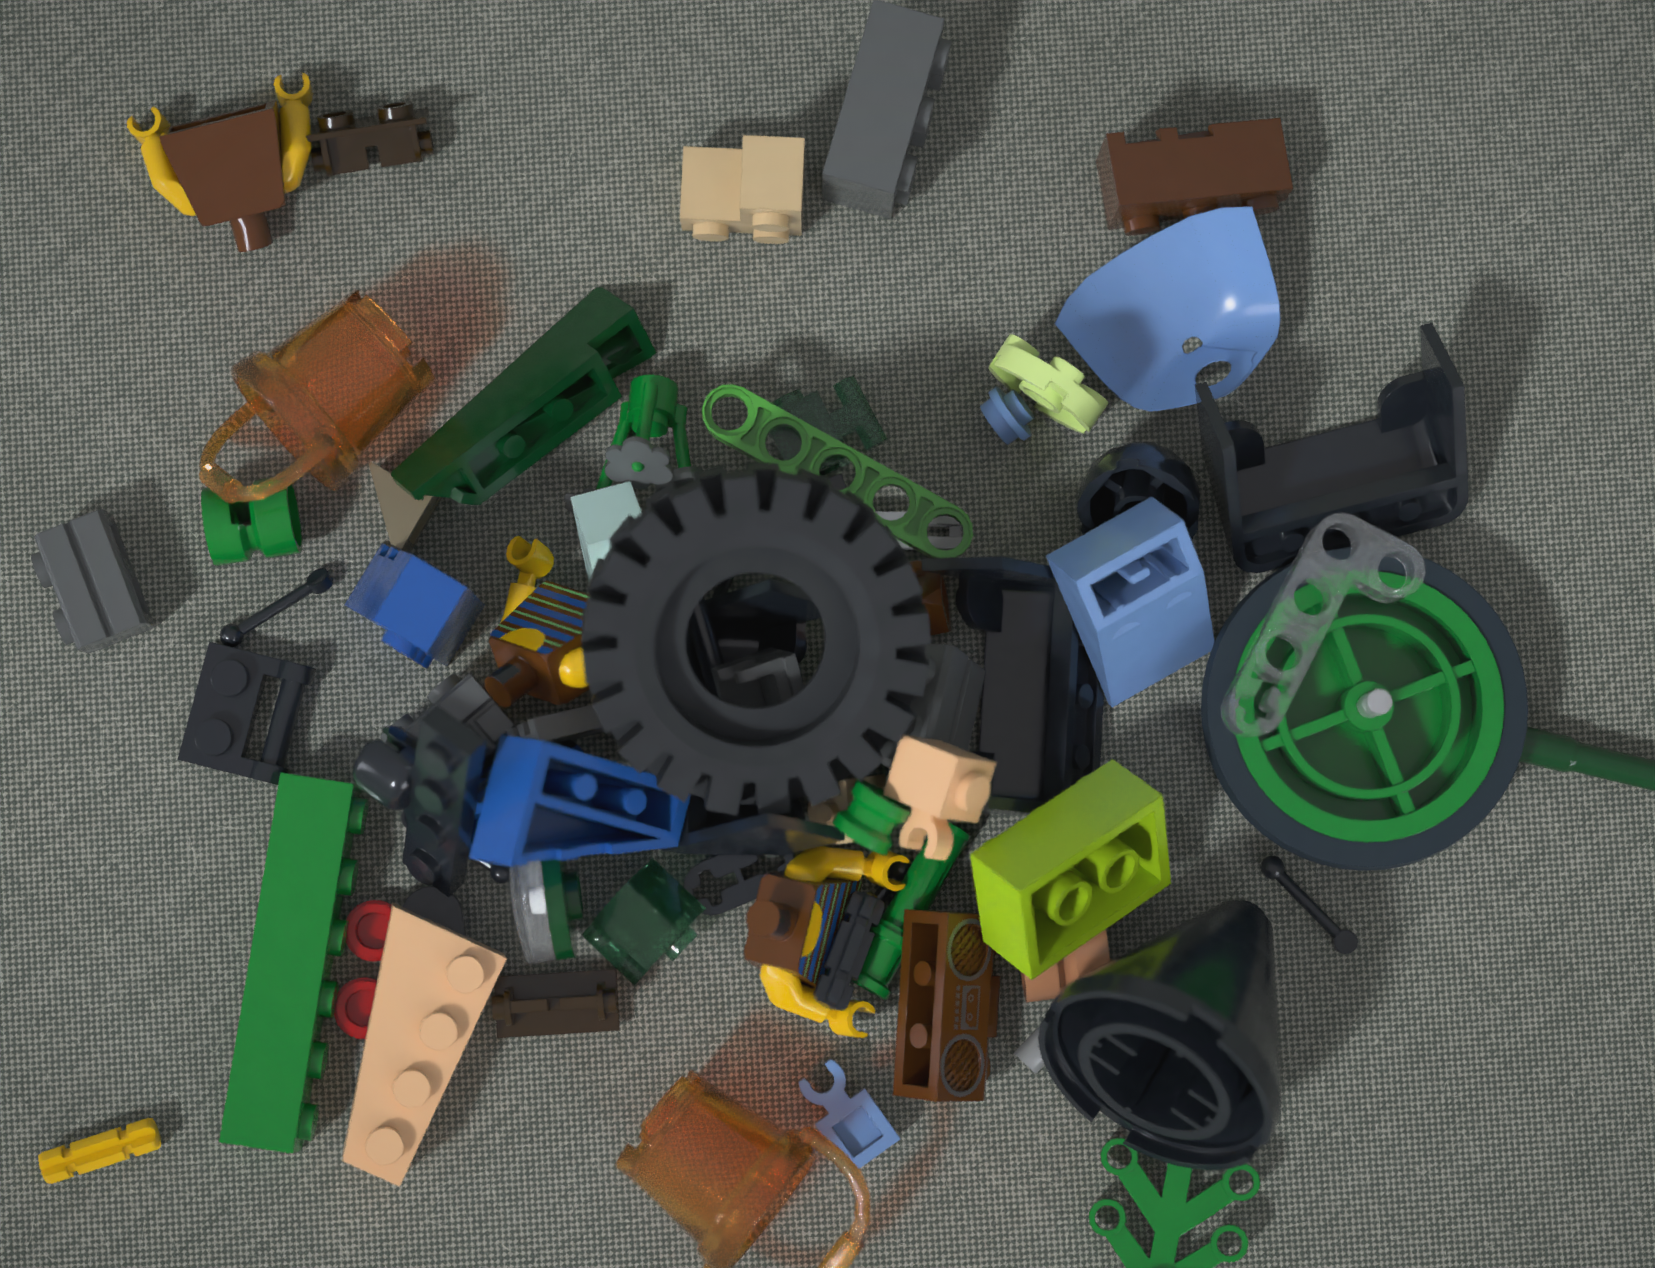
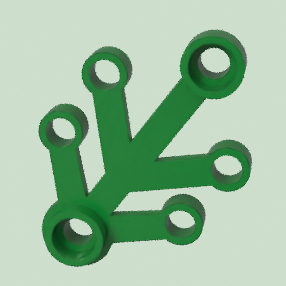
(1170, 1214)

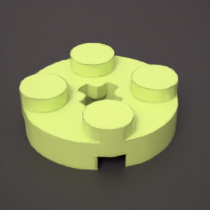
(1051, 385)

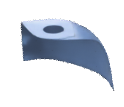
(1184, 282)

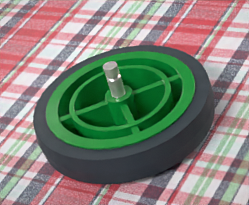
(1393, 731)

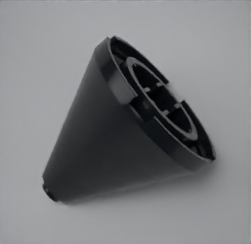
(1177, 1040)

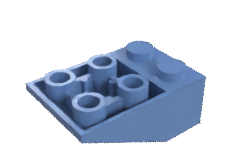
(1136, 598)

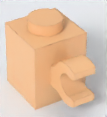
(939, 786)

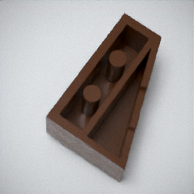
(1193, 173)

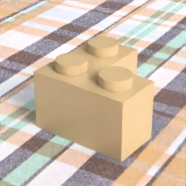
(744, 189)

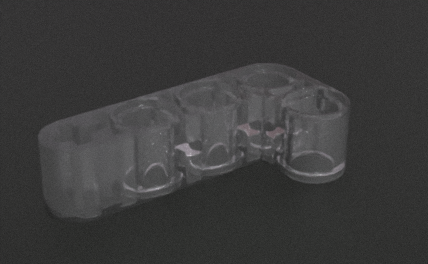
(1307, 631)

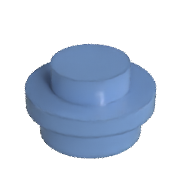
(1008, 415)

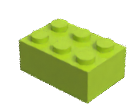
(1071, 868)

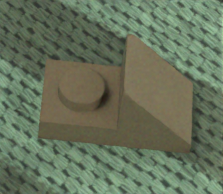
(402, 514)

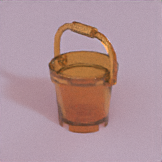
(322, 396)
(731, 1171)

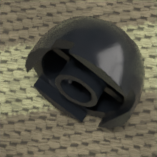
(1132, 475)

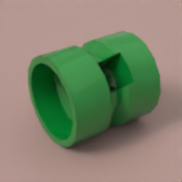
(273, 531)

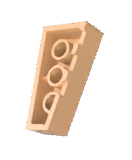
(417, 1029)

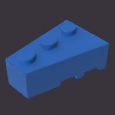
(416, 605)
(569, 805)

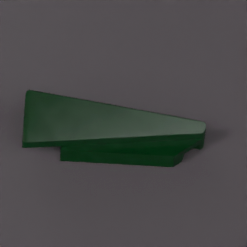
(531, 404)

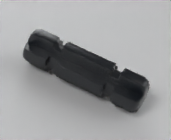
(848, 950)

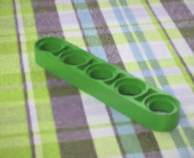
(817, 448)

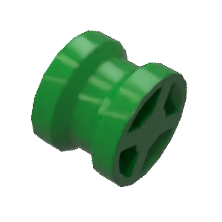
(871, 817)

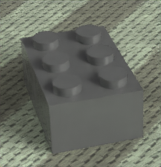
(886, 110)

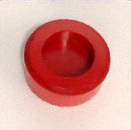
(368, 929)
(354, 1006)

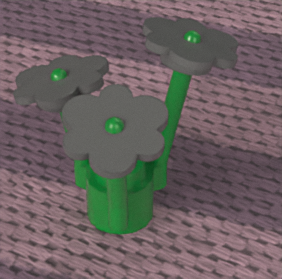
(634, 459)

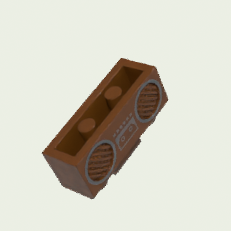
(945, 1007)

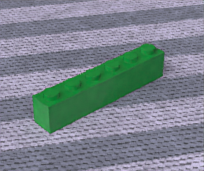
(292, 964)

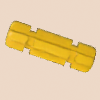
(99, 1150)

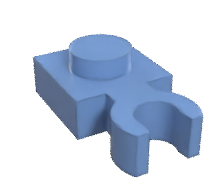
(852, 1121)

